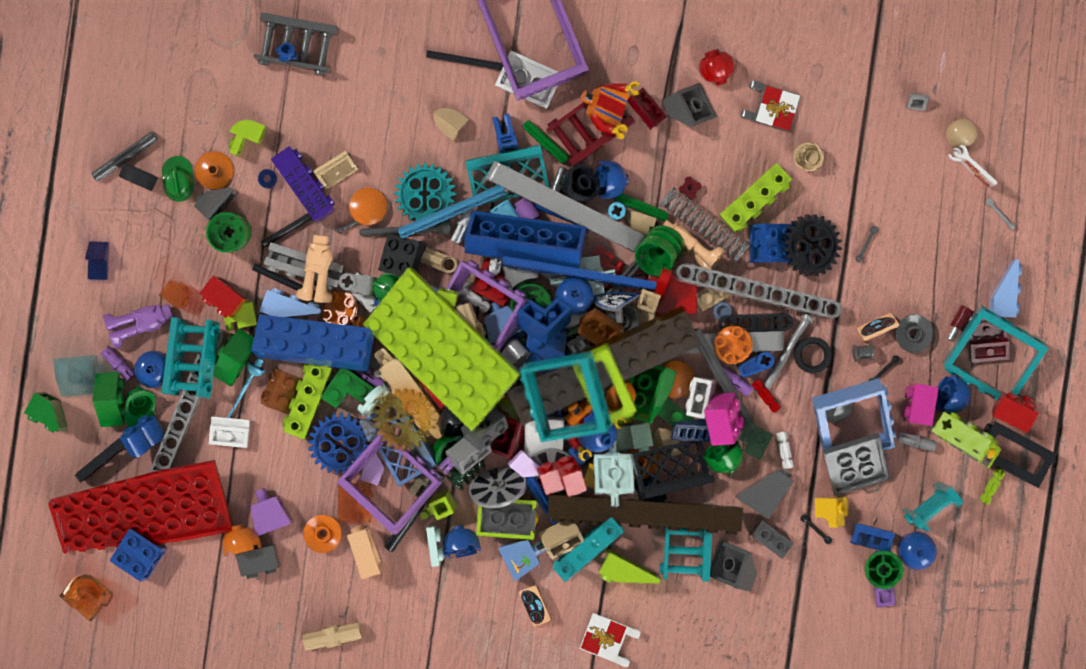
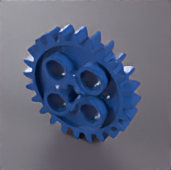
(328, 457)

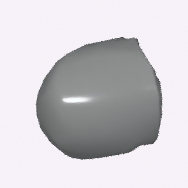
(518, 277)

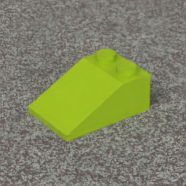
(621, 569)

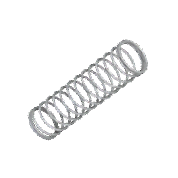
(664, 202)

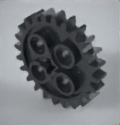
(820, 231)

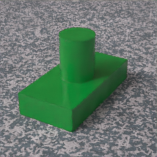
(672, 413)

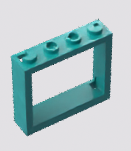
(984, 313)
(594, 389)

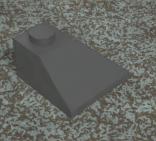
(690, 106)
(214, 201)
(734, 567)

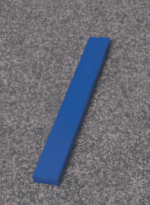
(581, 273)

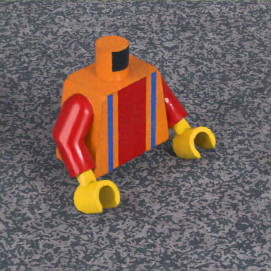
(608, 105)
(576, 417)

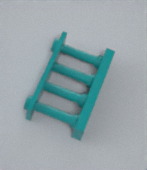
(175, 357)
(942, 497)
(593, 544)
(703, 551)

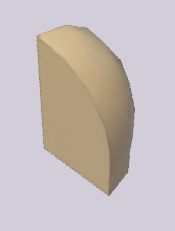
(449, 122)
(640, 222)
(662, 438)

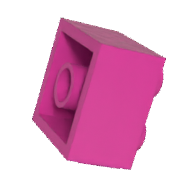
(919, 404)
(724, 418)

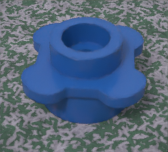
(286, 52)

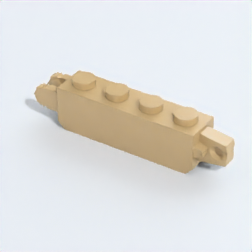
(401, 377)

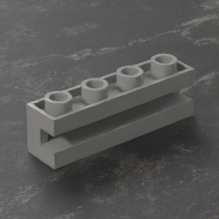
(294, 262)

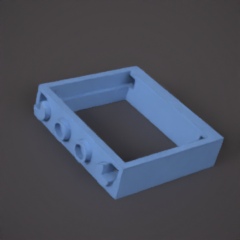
(850, 395)

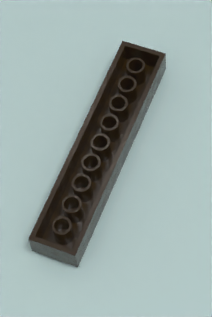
(633, 352)

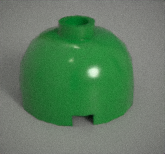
(724, 457)
(883, 569)

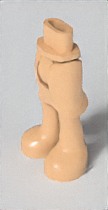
(703, 256)
(318, 261)

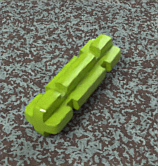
(992, 486)

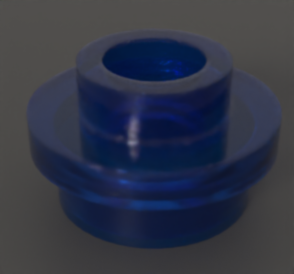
(271, 183)

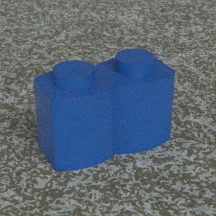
(142, 436)

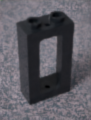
(1035, 479)

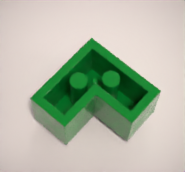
(233, 357)
(346, 383)
(109, 399)

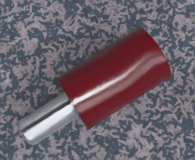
(960, 321)

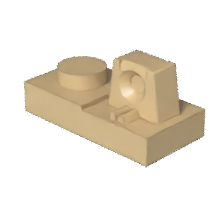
(707, 298)

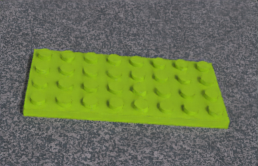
(441, 349)

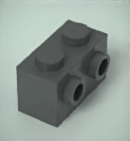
(258, 560)

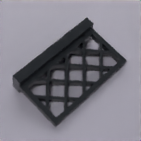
(671, 485)

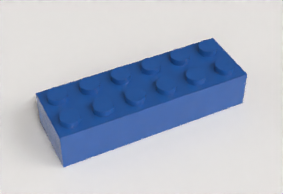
(525, 239)
(313, 342)

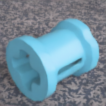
(614, 216)

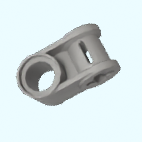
(361, 283)
(515, 353)

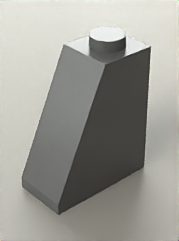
(766, 492)

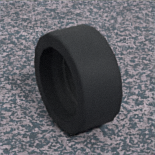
(138, 177)
(812, 369)

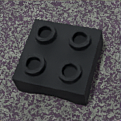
(401, 254)

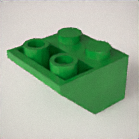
(46, 410)

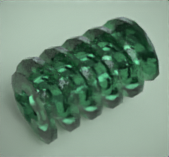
(457, 478)

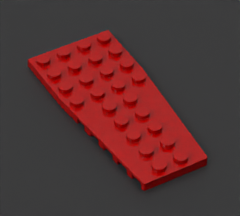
(158, 505)

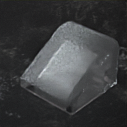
(368, 428)

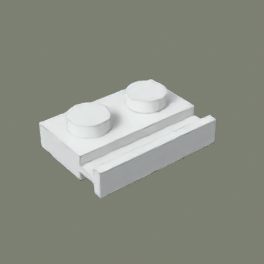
(229, 432)

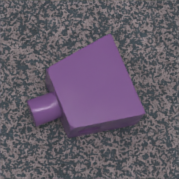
(269, 513)

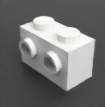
(701, 393)

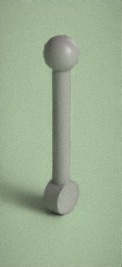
(989, 202)

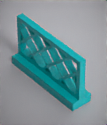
(507, 157)

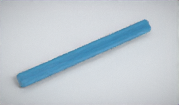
(451, 211)

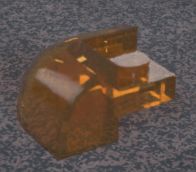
(87, 595)

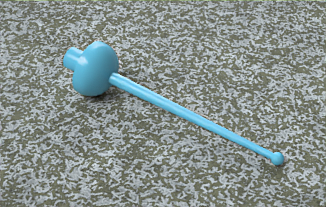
(255, 370)

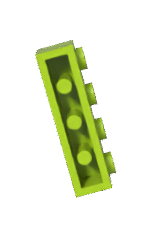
(755, 197)
(307, 400)

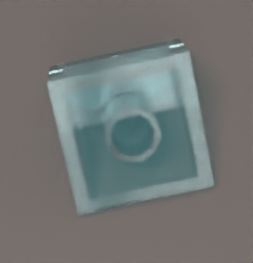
(76, 374)

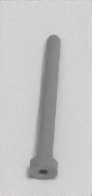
(788, 350)

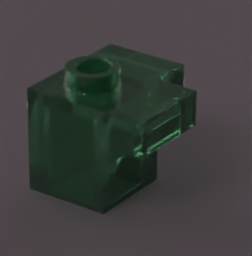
(755, 439)

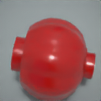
(716, 67)

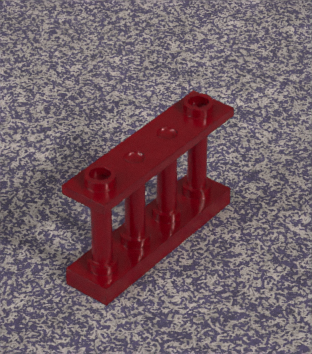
(592, 145)

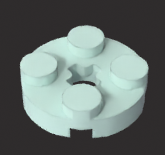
(373, 398)

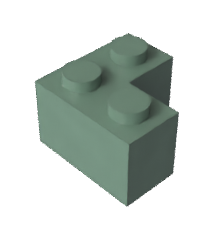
(634, 436)

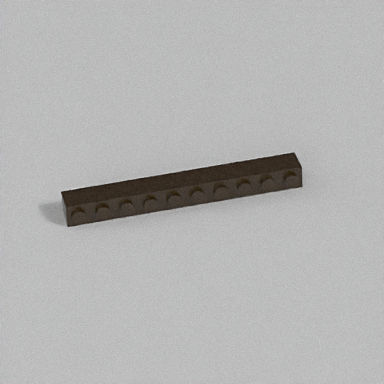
(646, 512)

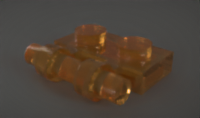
(348, 506)

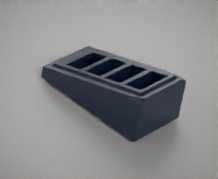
(701, 435)

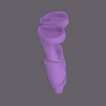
(146, 318)

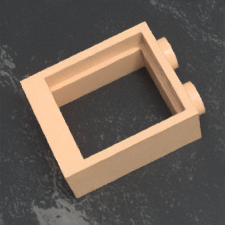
(365, 551)

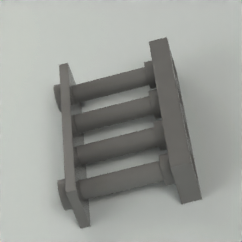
(308, 27)

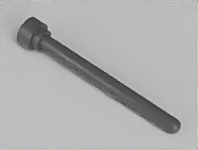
(443, 228)

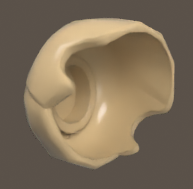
(961, 133)
(808, 156)

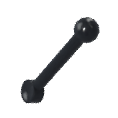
(895, 359)
(827, 539)

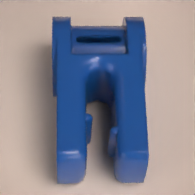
(508, 140)
(754, 366)

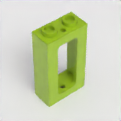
(604, 354)

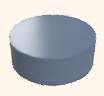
(721, 309)

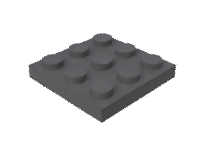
(856, 464)

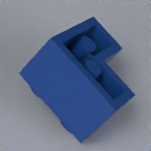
(544, 323)

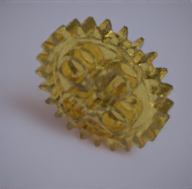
(400, 403)

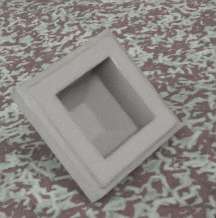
(917, 101)

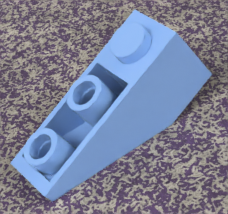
(1004, 297)
(282, 306)

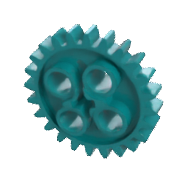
(407, 194)

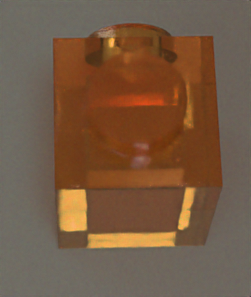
(176, 294)

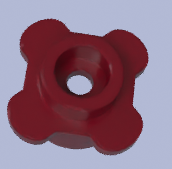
(695, 187)

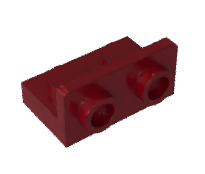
(647, 108)

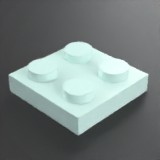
(436, 551)

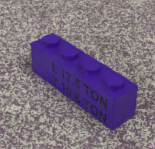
(303, 185)

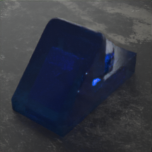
(98, 260)

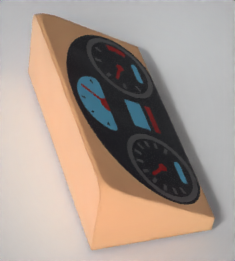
(877, 327)
(535, 605)

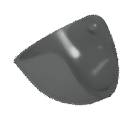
(839, 413)

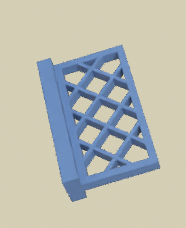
(424, 451)

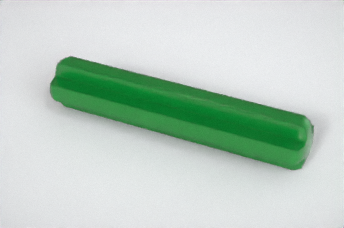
(545, 141)
(642, 207)

